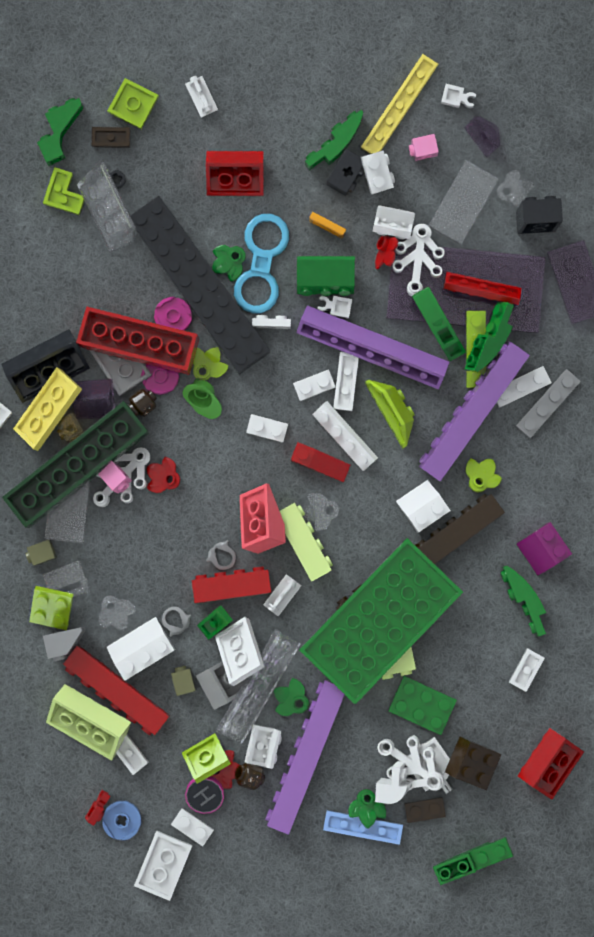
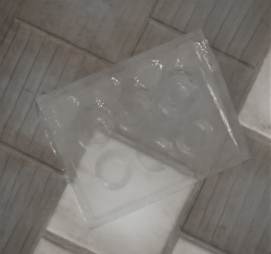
(107, 208)

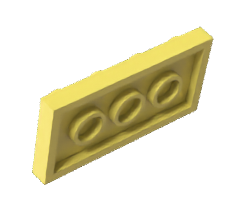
(47, 409)

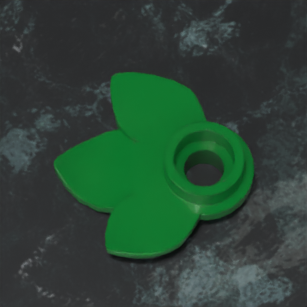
(226, 262)
(288, 698)
(366, 810)

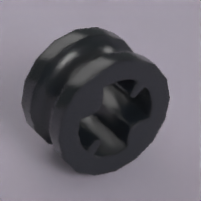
(120, 174)

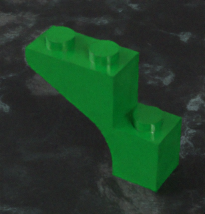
(60, 121)

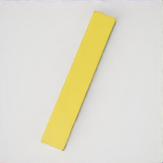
(399, 105)

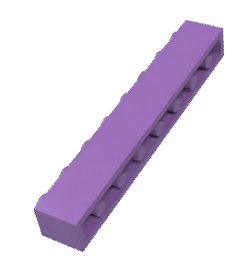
(372, 347)
(473, 411)
(306, 757)

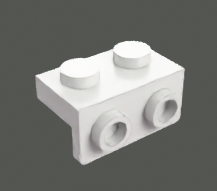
(377, 172)
(393, 222)
(263, 746)

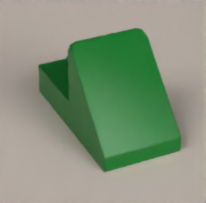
(214, 622)

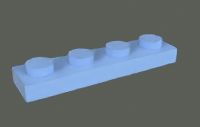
(379, 831)

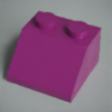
(544, 548)

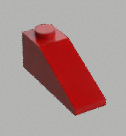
(320, 462)

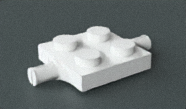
(441, 761)

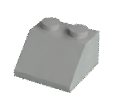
(62, 643)
(216, 685)

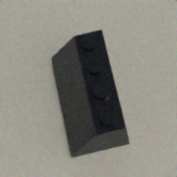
(33, 367)

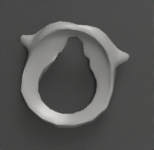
(225, 547)
(172, 629)

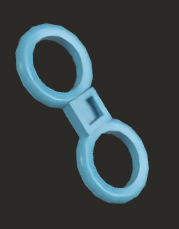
(261, 263)

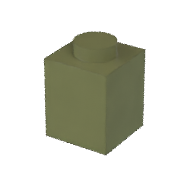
(40, 553)
(183, 680)

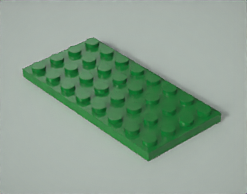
(381, 621)

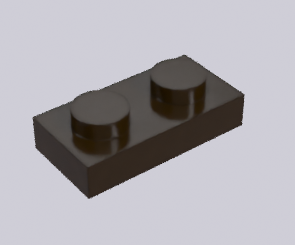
(111, 137)
(425, 810)

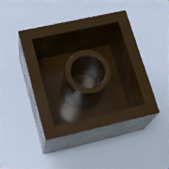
(473, 763)

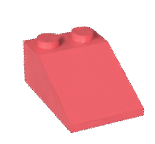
(260, 520)

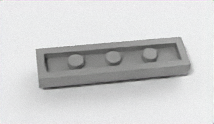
(548, 403)

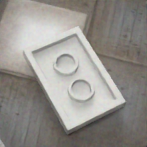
(239, 651)
(163, 865)

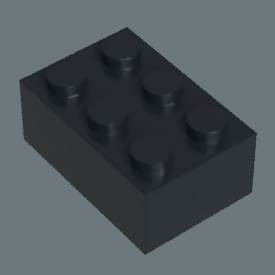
(539, 215)

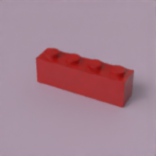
(231, 586)

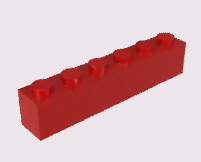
(115, 689)

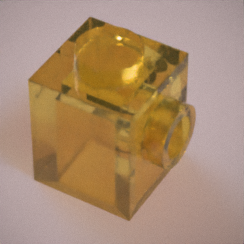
(69, 428)

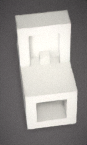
(393, 789)

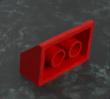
(235, 173)
(550, 763)

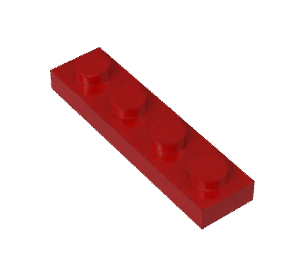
(482, 288)

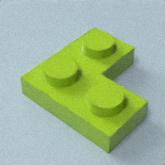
(58, 194)

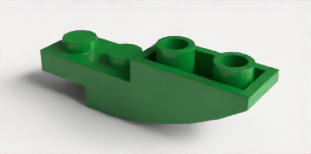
(342, 137)
(439, 323)
(488, 345)
(522, 591)
(473, 860)

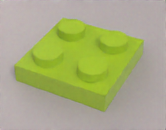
(133, 103)
(51, 608)
(206, 758)

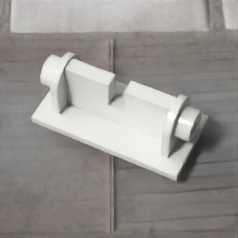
(201, 96)
(282, 595)

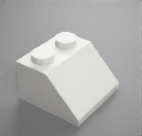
(423, 506)

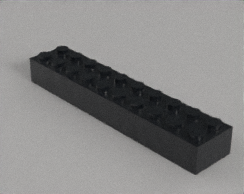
(199, 285)

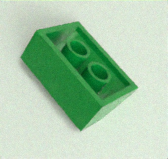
(325, 275)

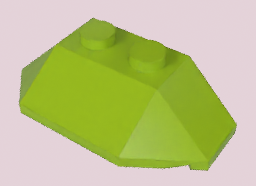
(393, 409)

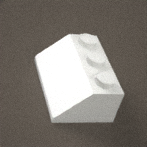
(140, 648)

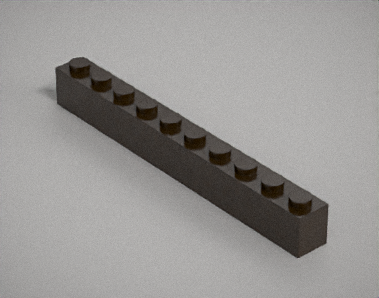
(457, 531)

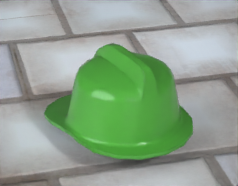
(202, 398)

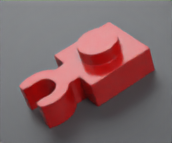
(96, 811)

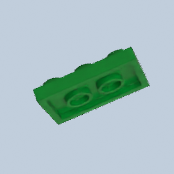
(422, 705)

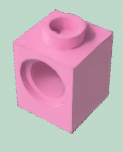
(423, 147)
(115, 477)

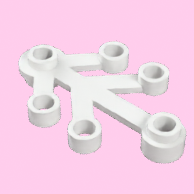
(419, 256)
(134, 462)
(414, 765)

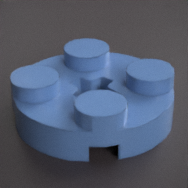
(117, 830)

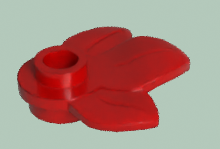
(386, 254)
(160, 473)
(228, 773)

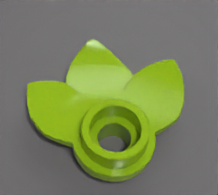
(211, 362)
(482, 472)

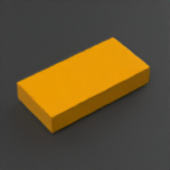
(327, 225)

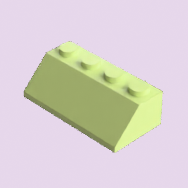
(87, 722)

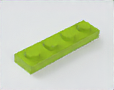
(474, 325)

